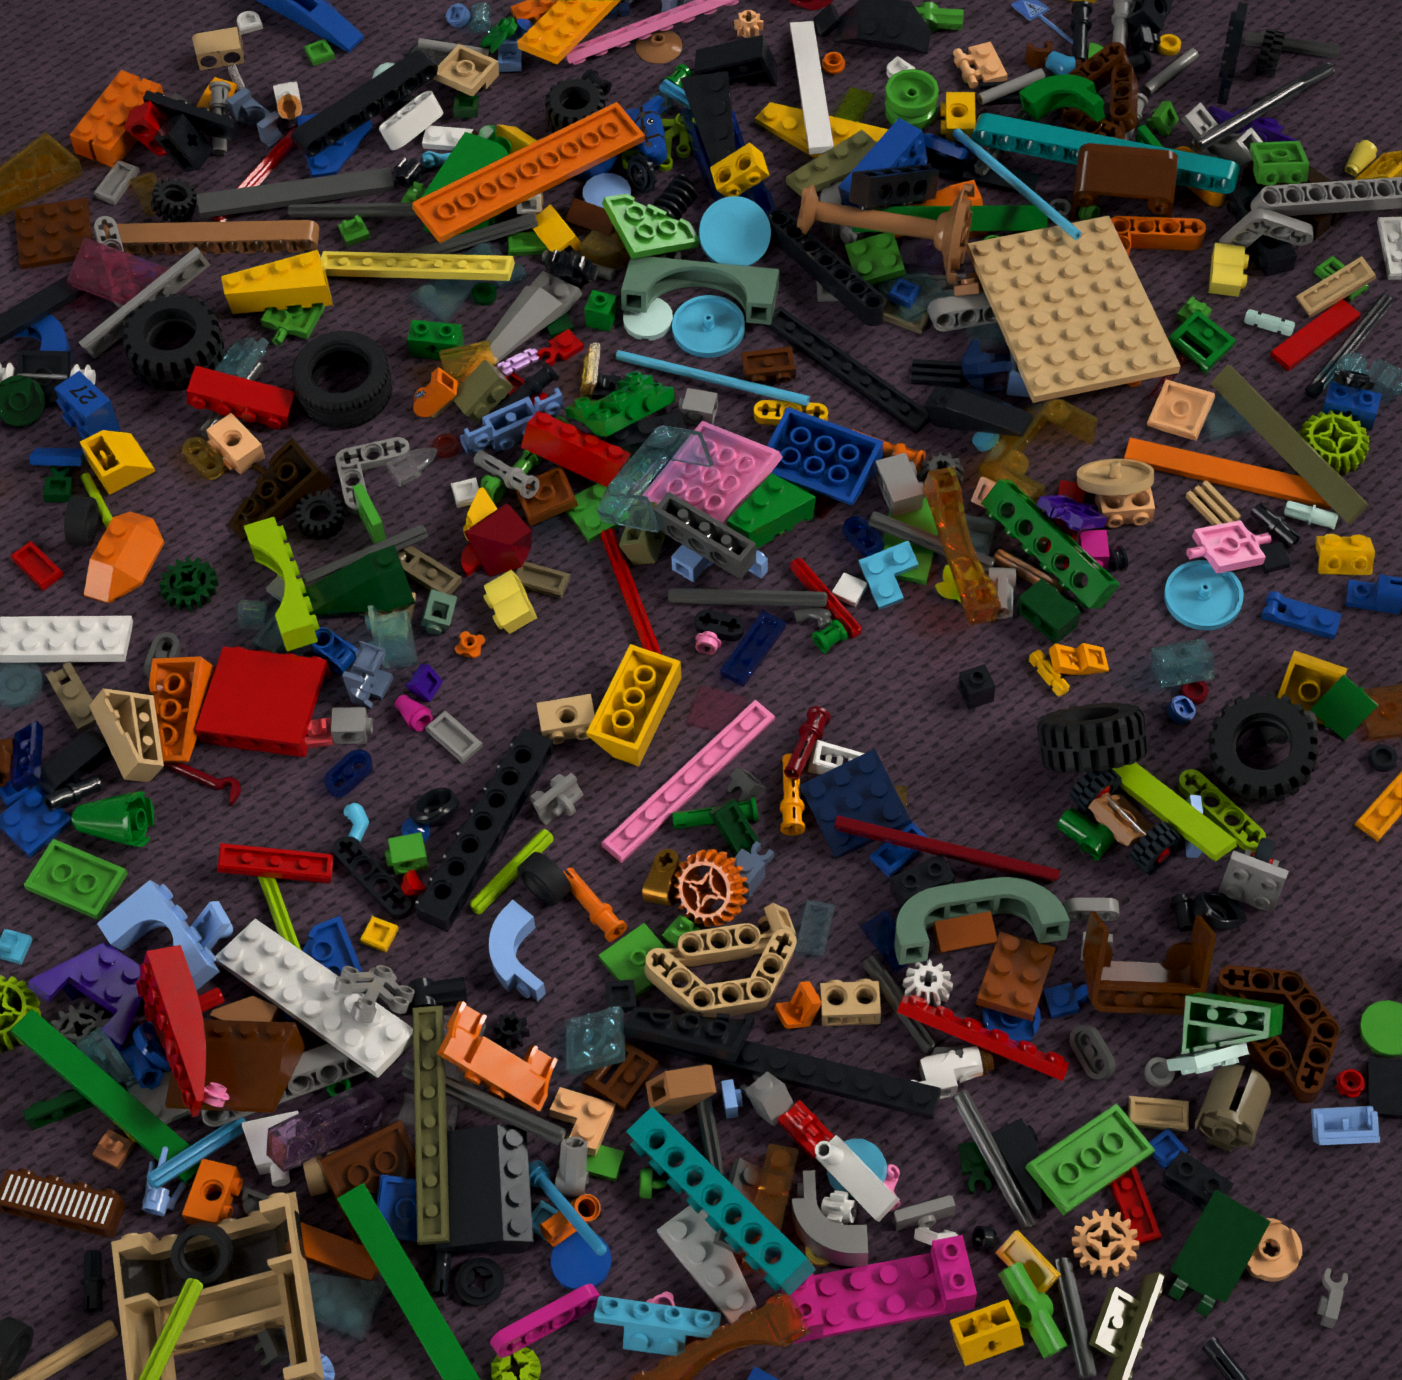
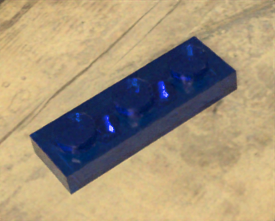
(753, 648)
(27, 756)

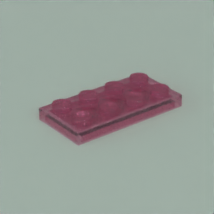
(111, 272)

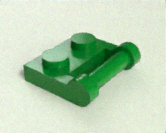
(1204, 334)

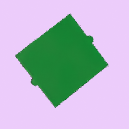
(1344, 707)

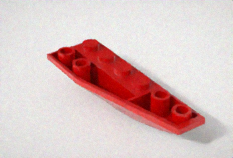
(176, 1019)

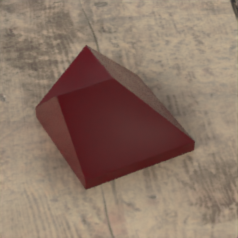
(500, 541)

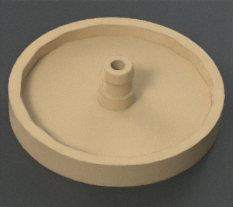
(1115, 477)

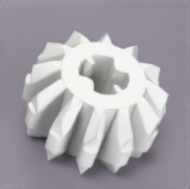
(939, 983)

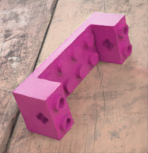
(888, 1291)

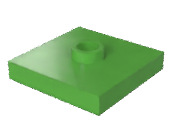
(628, 957)

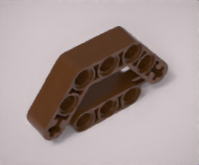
(1107, 67)
(1308, 1025)

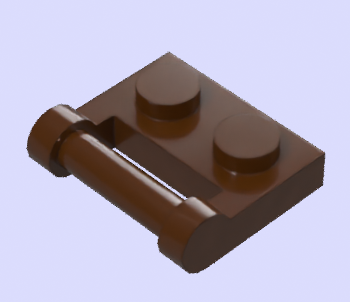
(626, 1080)

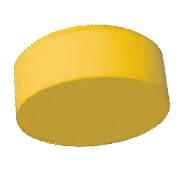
(1169, 45)

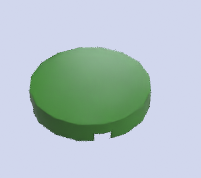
(1382, 1028)

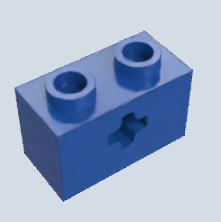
(1351, 401)

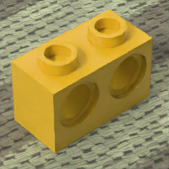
(739, 171)

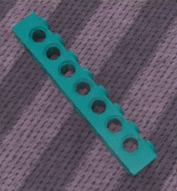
(793, 1265)

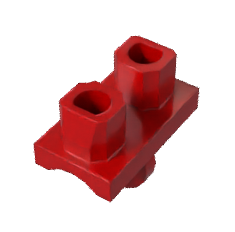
(804, 1128)

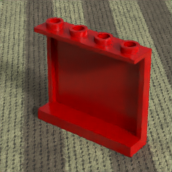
(261, 701)

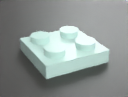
(1205, 1060)

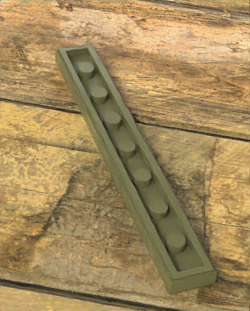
(1289, 444)
(430, 1127)

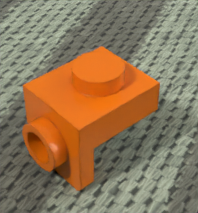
(801, 1008)

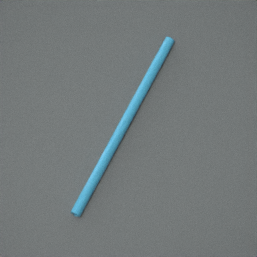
(1017, 184)
(713, 378)

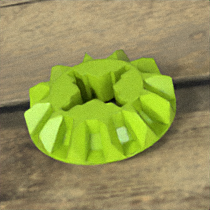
(524, 1357)

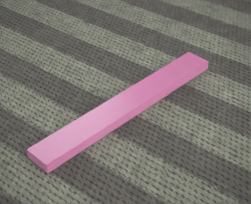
(687, 781)

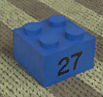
(85, 406)

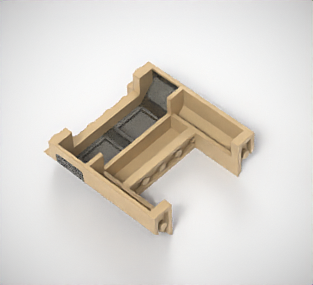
(258, 1291)

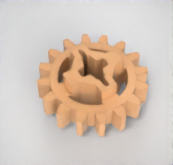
(1118, 1243)

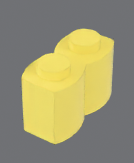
(1227, 269)
(509, 602)

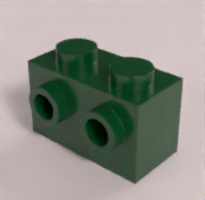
(1048, 611)

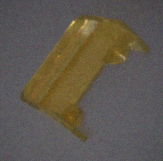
(1007, 456)

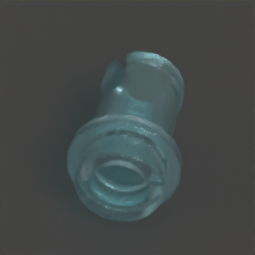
(517, 274)

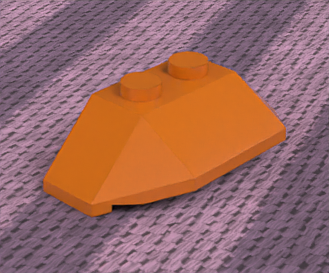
(123, 557)

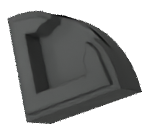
(251, 1199)

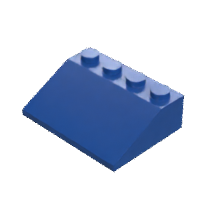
(824, 456)

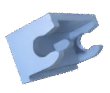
(1345, 1125)

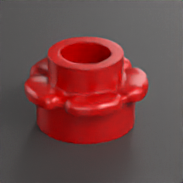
(1355, 1078)

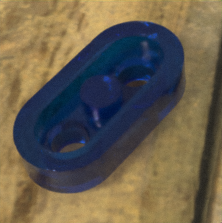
(867, 540)
(347, 773)

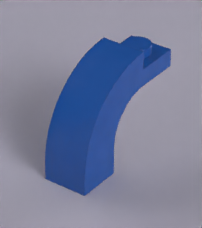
(50, 334)

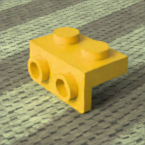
(1345, 554)

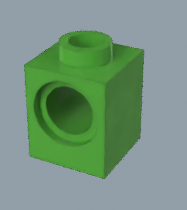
(407, 853)

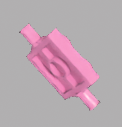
(1229, 546)

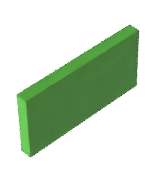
(923, 520)
(1090, 1159)

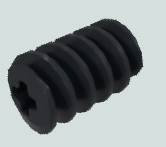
(677, 197)

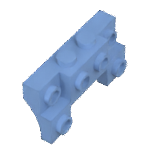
(507, 425)

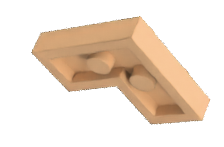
(587, 1113)

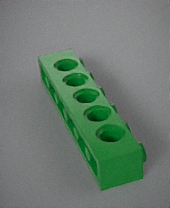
(1100, 582)

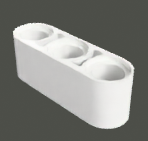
(411, 120)

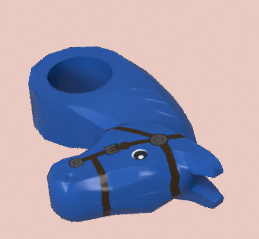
(654, 146)

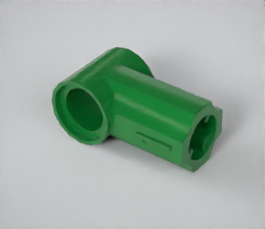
(1090, 836)

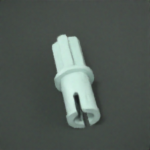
(1311, 514)

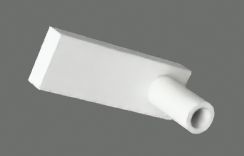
(856, 1177)

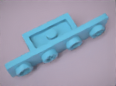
(655, 1326)

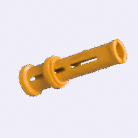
(791, 805)

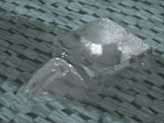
(409, 465)

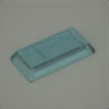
(815, 928)

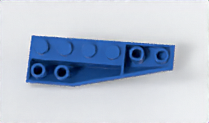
(320, 19)

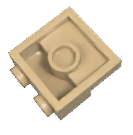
(467, 70)

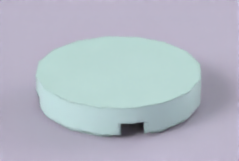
(649, 325)

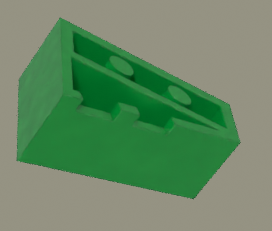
(772, 509)
(1227, 1020)

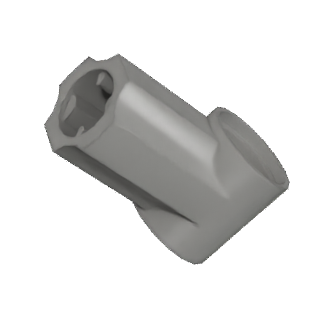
(1004, 582)
(572, 1172)

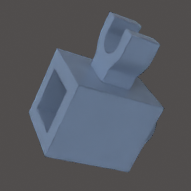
(753, 866)

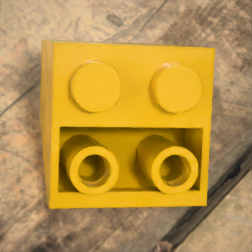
(116, 459)

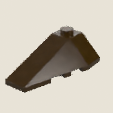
(281, 488)

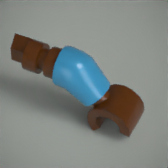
(1054, 61)

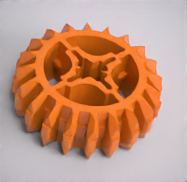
(724, 882)

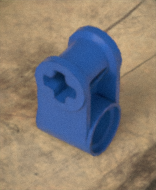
(337, 652)

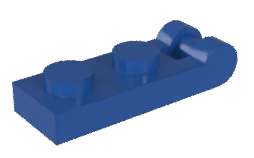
(1301, 615)

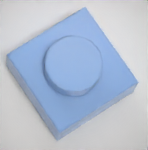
(732, 1098)

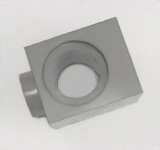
(698, 406)
(350, 725)

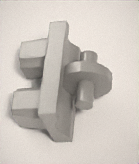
(558, 799)

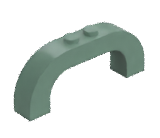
(996, 895)

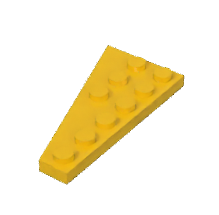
(789, 125)

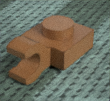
(968, 286)

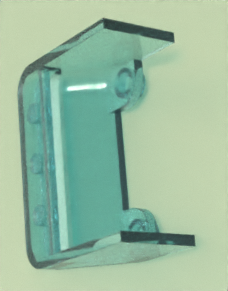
(621, 499)

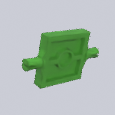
(292, 321)

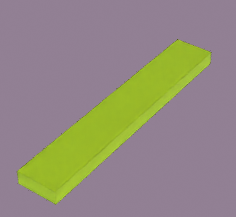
(1175, 811)

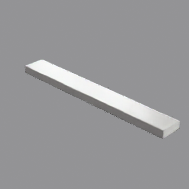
(811, 87)

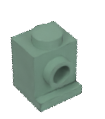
(440, 604)

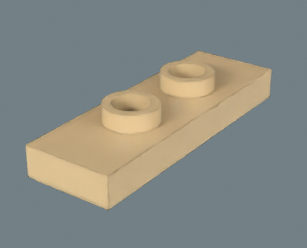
(1336, 287)

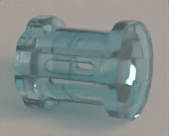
(481, 14)

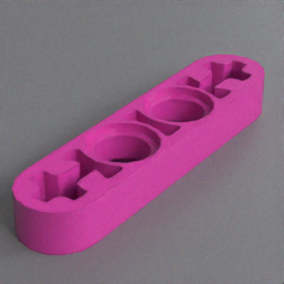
(545, 1320)

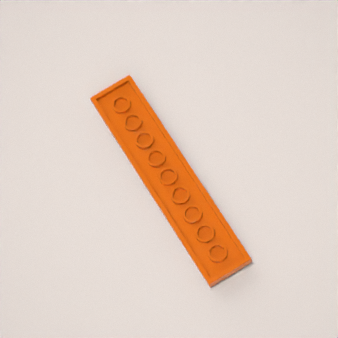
(527, 172)

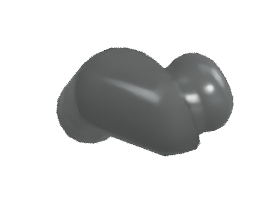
(811, 613)

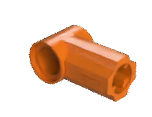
(558, 1228)

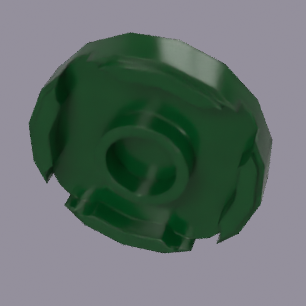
(20, 400)

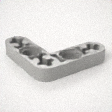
(1265, 222)
(355, 468)

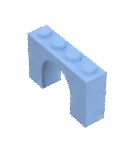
(153, 908)

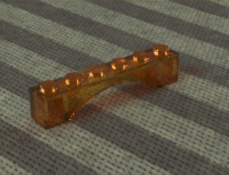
(972, 583)
(773, 1324)

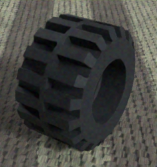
(570, 95)

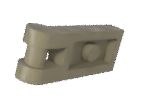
(428, 571)
(73, 696)

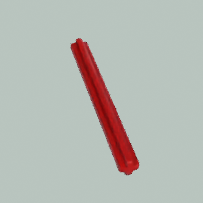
(266, 166)
(629, 591)

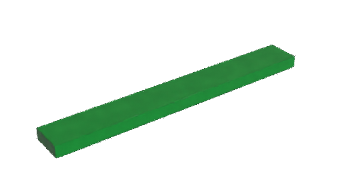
(983, 216)
(100, 1089)
(406, 1285)

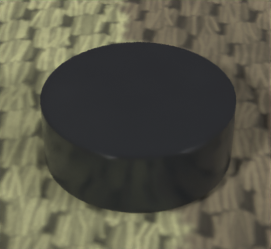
(1382, 758)

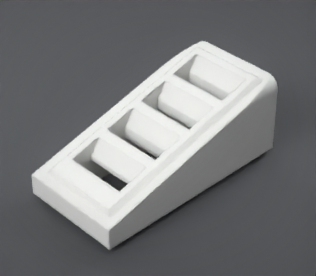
(829, 750)

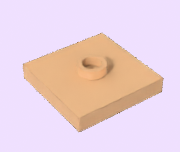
(1181, 410)

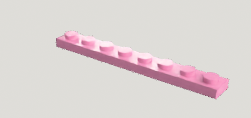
(644, 28)

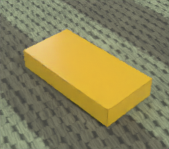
(1039, 1269)

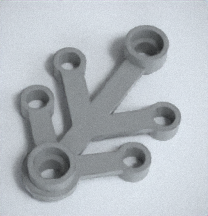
(379, 980)

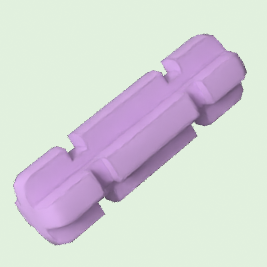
(518, 362)

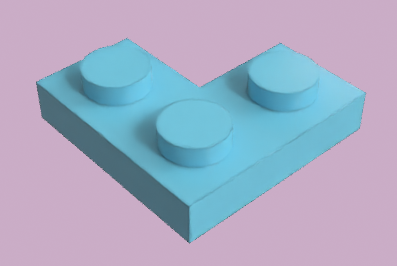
(881, 572)

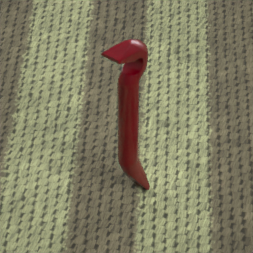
(207, 779)

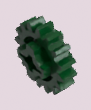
(188, 583)

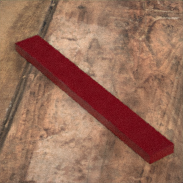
(947, 849)

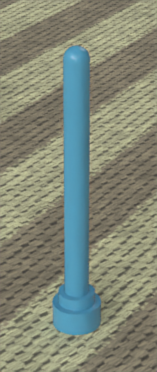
(540, 1177)

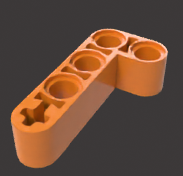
(1159, 232)

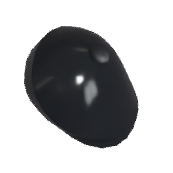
(435, 807)
(1218, 911)

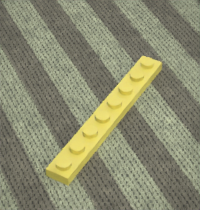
(418, 265)

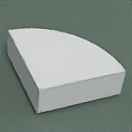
(926, 1236)

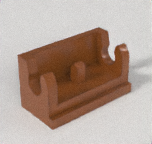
(964, 932)

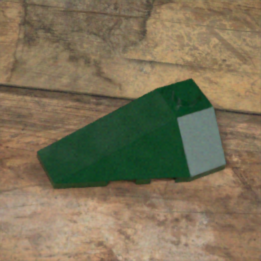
(371, 580)

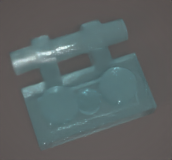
(242, 356)

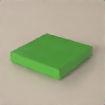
(369, 514)

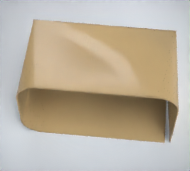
(219, 40)

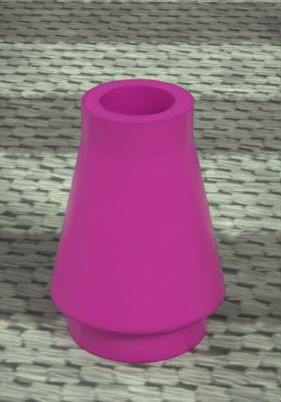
(414, 713)

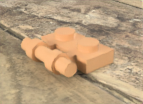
(986, 62)

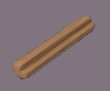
(1025, 569)

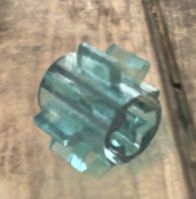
(1353, 362)

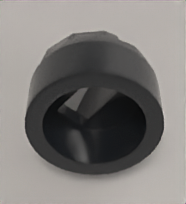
(988, 1235)

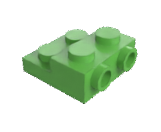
(1279, 162)

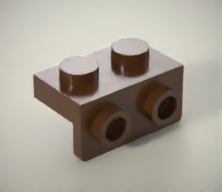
(769, 365)

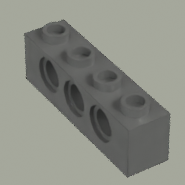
(705, 535)

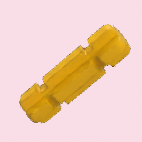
(1046, 671)

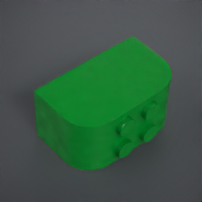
(467, 157)

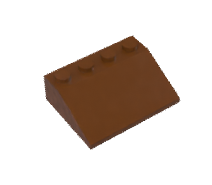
(250, 1061)

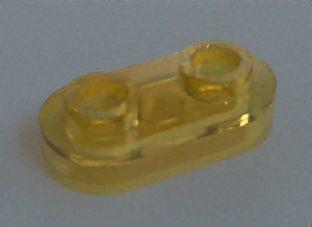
(204, 459)

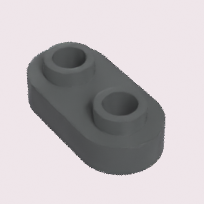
(156, 649)
(1092, 1055)

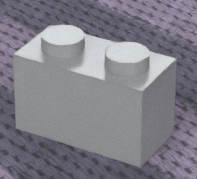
(899, 484)

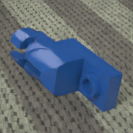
(1379, 596)

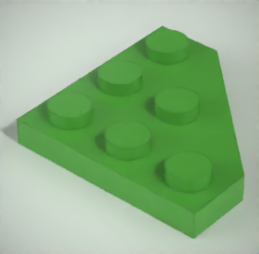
(648, 229)

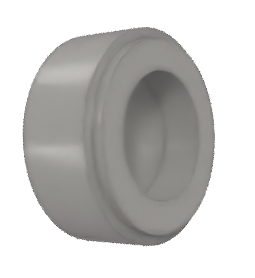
(1157, 1072)

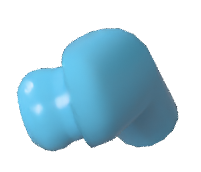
(431, 159)
(359, 819)

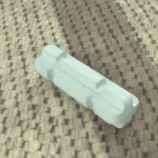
(1269, 322)

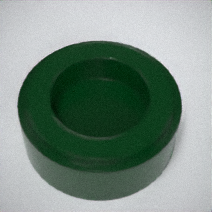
(484, 294)

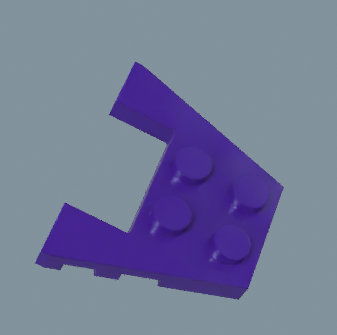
(102, 976)

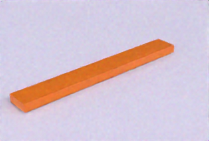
(1224, 472)

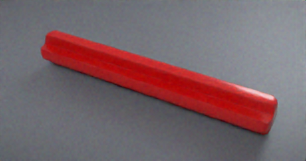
(813, 583)

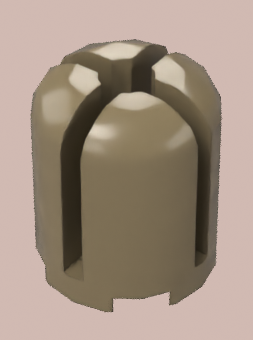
(1216, 1113)

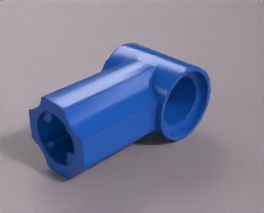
(145, 1071)

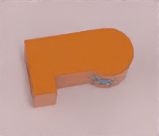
(435, 394)

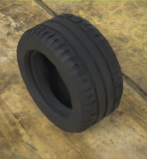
(335, 351)

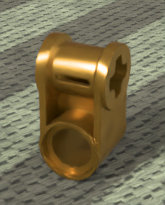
(659, 885)

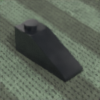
(1019, 1148)

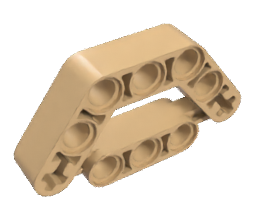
(677, 958)

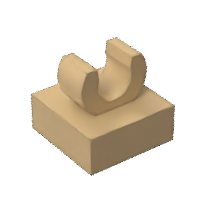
(777, 918)

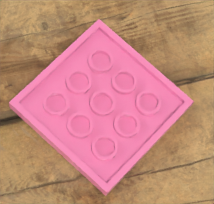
(722, 488)

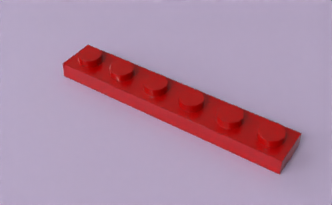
(994, 1041)

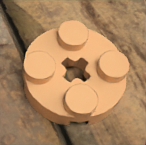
(1284, 1261)

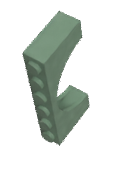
(653, 276)

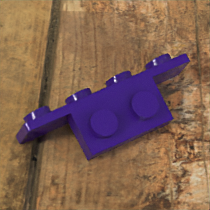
(1265, 128)

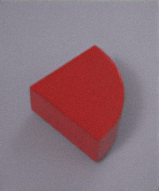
(469, 561)
(412, 884)

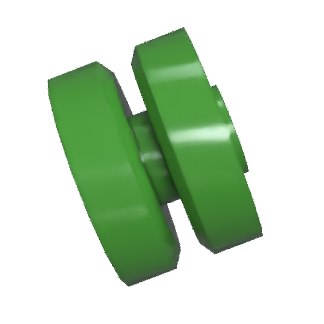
(912, 97)

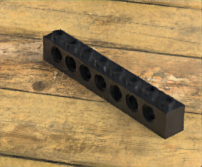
(445, 911)

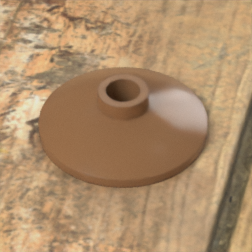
(659, 47)

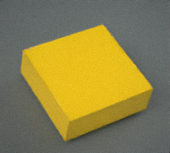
(379, 934)

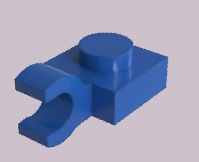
(1064, 1000)

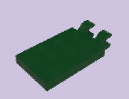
(1217, 1251)

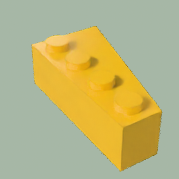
(278, 285)

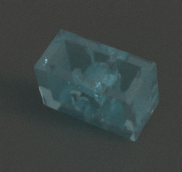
(1182, 663)

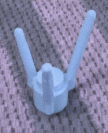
(157, 1200)

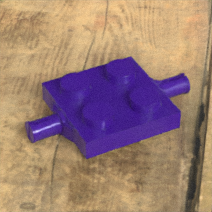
(1074, 513)

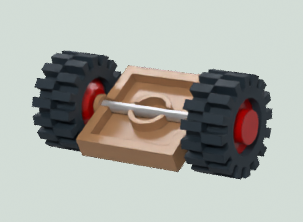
(1151, 843)

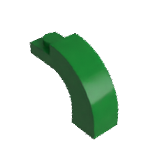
(1059, 92)

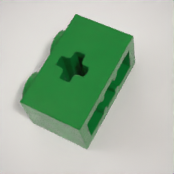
(429, 338)

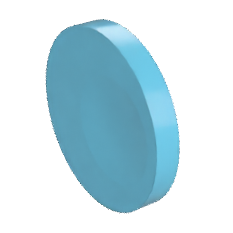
(734, 231)
(708, 326)
(1202, 597)

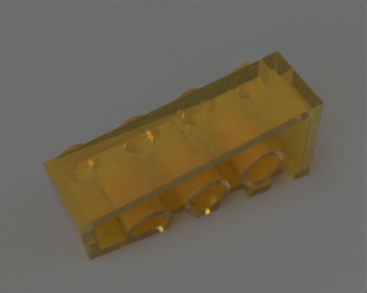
(35, 172)

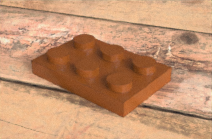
(1015, 976)

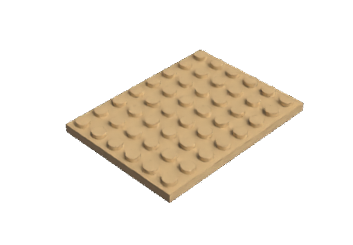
(1072, 309)

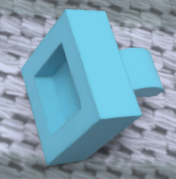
(14, 946)

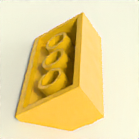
(635, 704)

